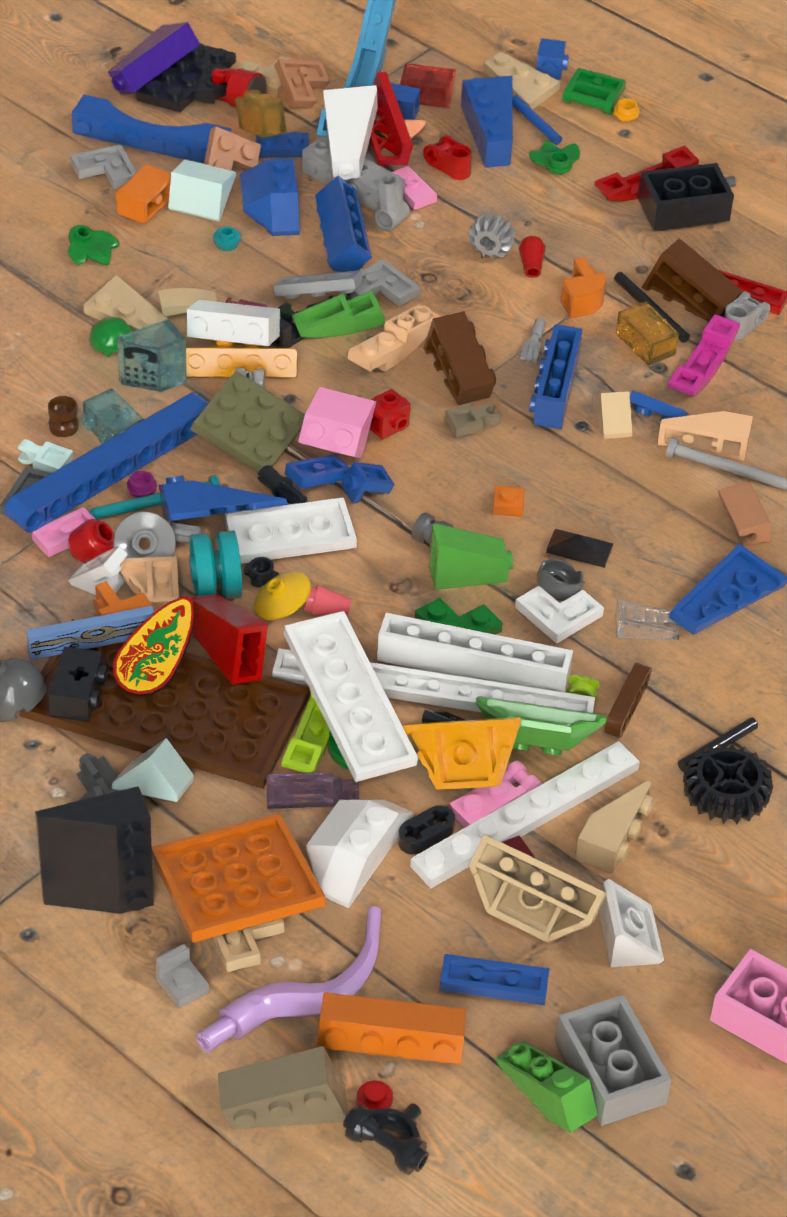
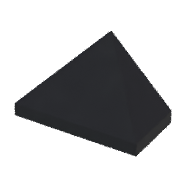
(579, 548)

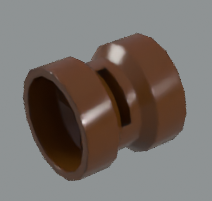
(63, 421)

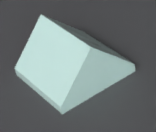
(200, 189)
(157, 773)

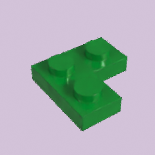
(478, 619)

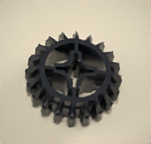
(736, 780)

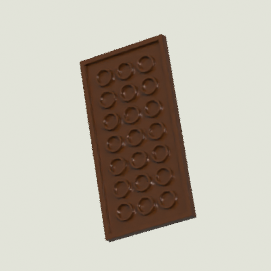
(205, 718)

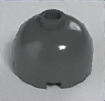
(20, 687)

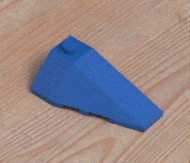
(197, 499)

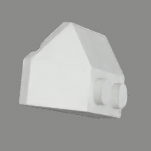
(353, 845)

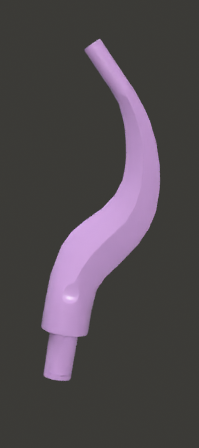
(291, 998)

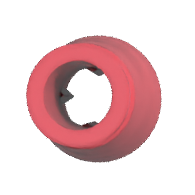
(326, 602)

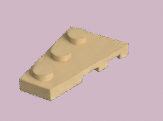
(527, 82)
(122, 301)

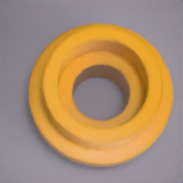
(626, 109)

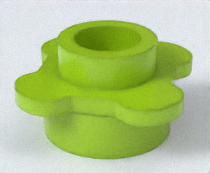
(583, 686)

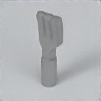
(532, 346)

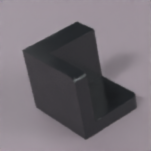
(288, 331)

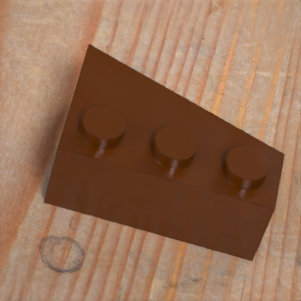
(691, 281)
(460, 357)

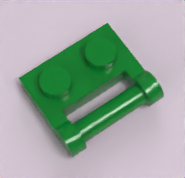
(596, 85)

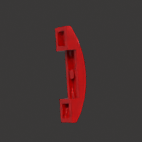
(626, 189)

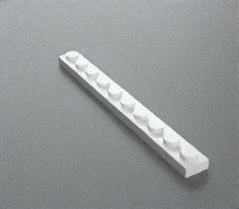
(444, 688)

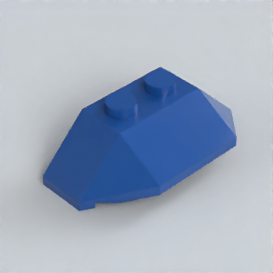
(272, 196)

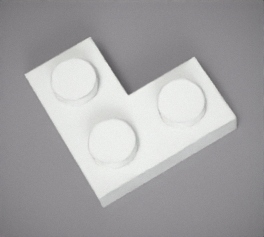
(557, 618)

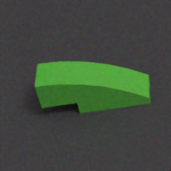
(340, 316)

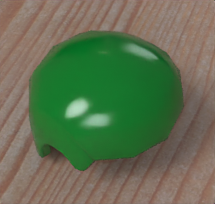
(105, 333)

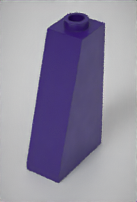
(153, 56)

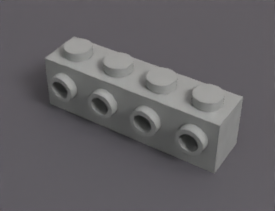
(317, 164)

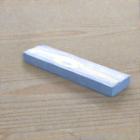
(85, 632)

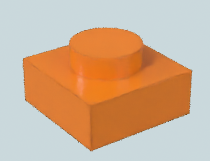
(508, 501)

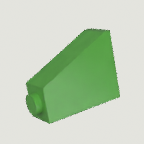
(467, 558)

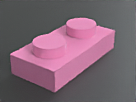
(54, 536)

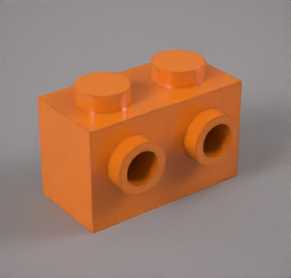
(144, 194)

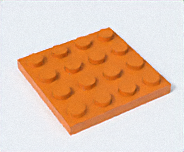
(237, 877)

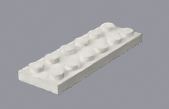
(350, 696)

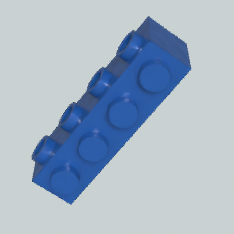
(342, 226)
(557, 376)

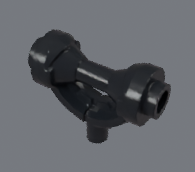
(368, 1125)

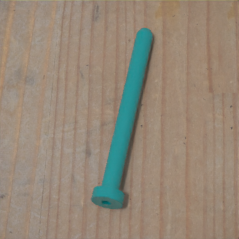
(135, 504)

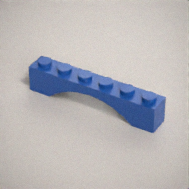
(103, 121)

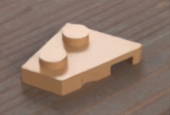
(152, 576)

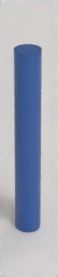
(536, 120)

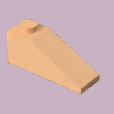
(715, 433)

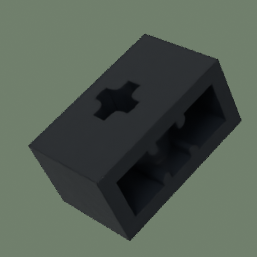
(77, 684)

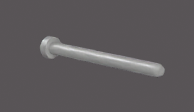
(677, 449)

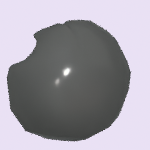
(559, 579)

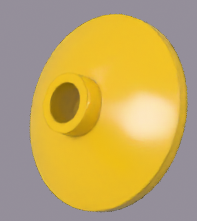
(282, 595)

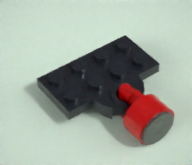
(202, 77)

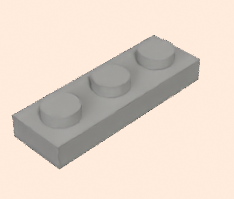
(317, 284)

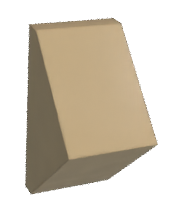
(613, 414)

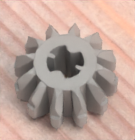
(491, 236)

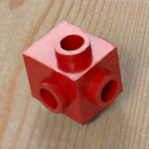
(390, 414)

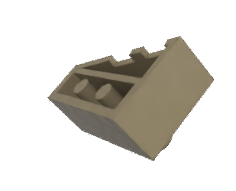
(283, 1092)

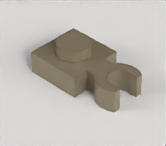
(468, 420)

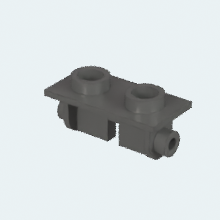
(96, 772)

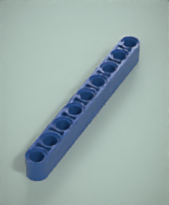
(105, 464)

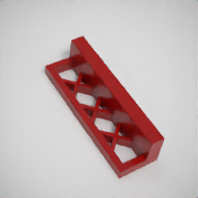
(391, 124)

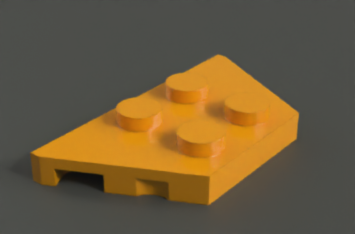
(465, 751)

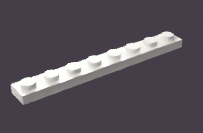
(526, 812)

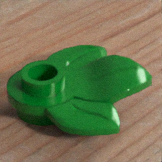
(556, 159)
(90, 244)

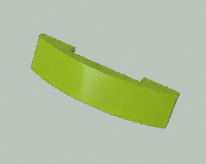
(309, 742)

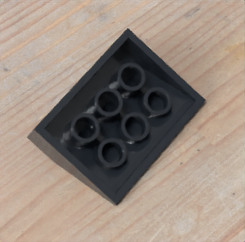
(97, 853)

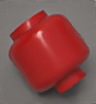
(90, 540)

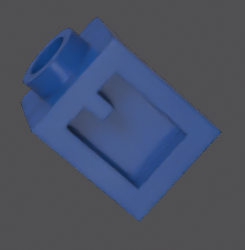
(364, 478)

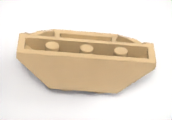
(531, 892)

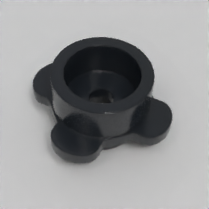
(260, 571)

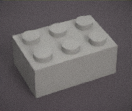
(616, 1057)

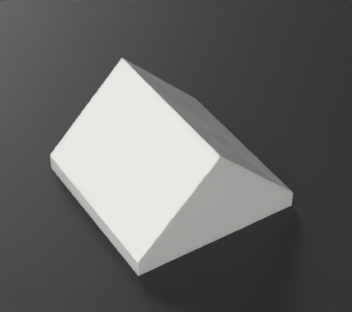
(628, 928)

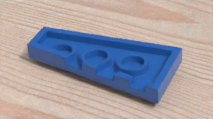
(727, 589)

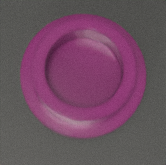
(141, 484)

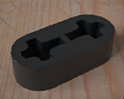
(428, 831)

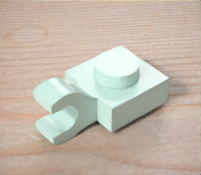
(46, 457)

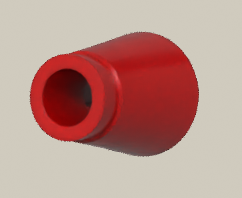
(532, 255)

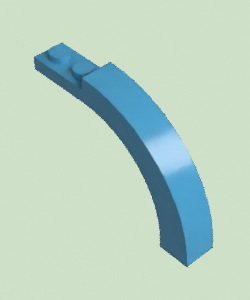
(370, 49)

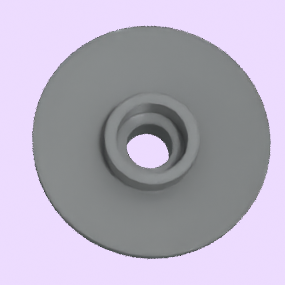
(145, 526)

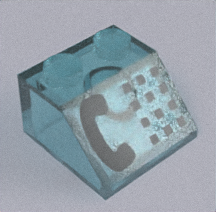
(153, 357)

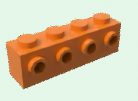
(391, 1028)

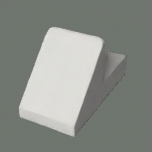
(100, 569)

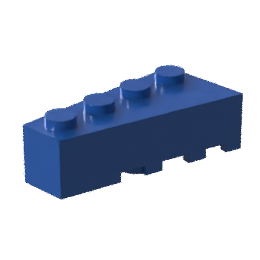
(489, 114)

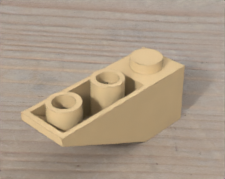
(609, 829)

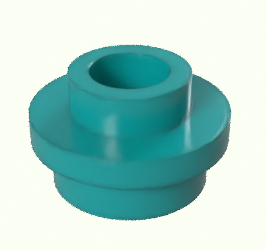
(227, 238)

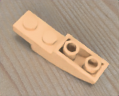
(400, 338)

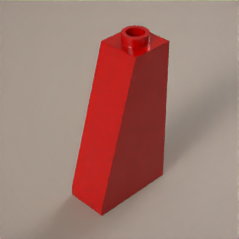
(230, 637)

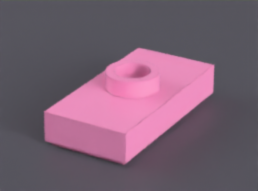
(416, 192)

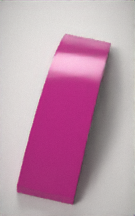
(707, 356)

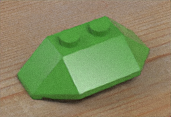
(543, 725)

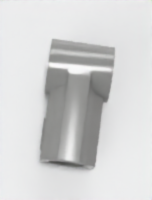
(392, 207)

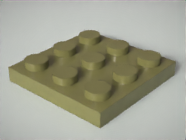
(249, 423)

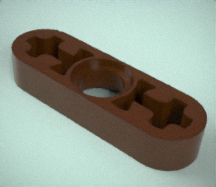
(628, 700)

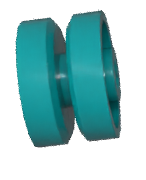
(220, 566)

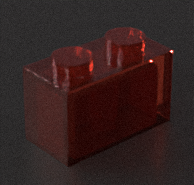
(435, 83)

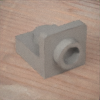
(180, 976)

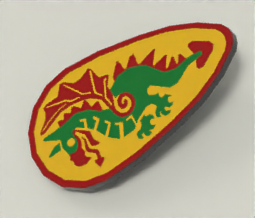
(155, 649)

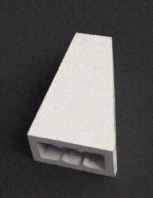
(349, 127)

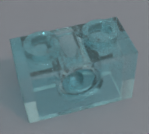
(108, 415)

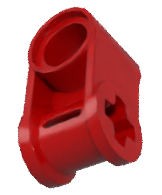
(449, 157)

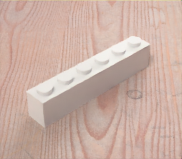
(472, 654)

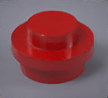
(375, 1095)

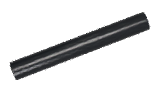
(725, 739)

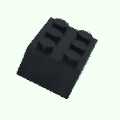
(685, 196)

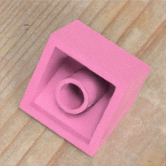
(337, 422)

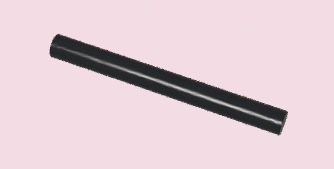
(641, 297)

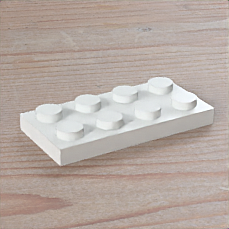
(292, 529)

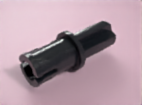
(280, 485)

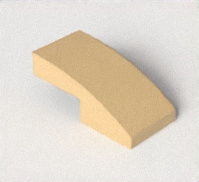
(178, 300)

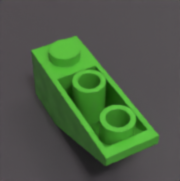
(551, 1086)

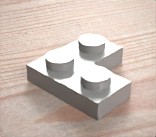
(108, 161)
(388, 281)

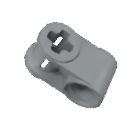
(747, 312)

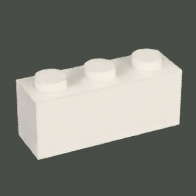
(233, 322)

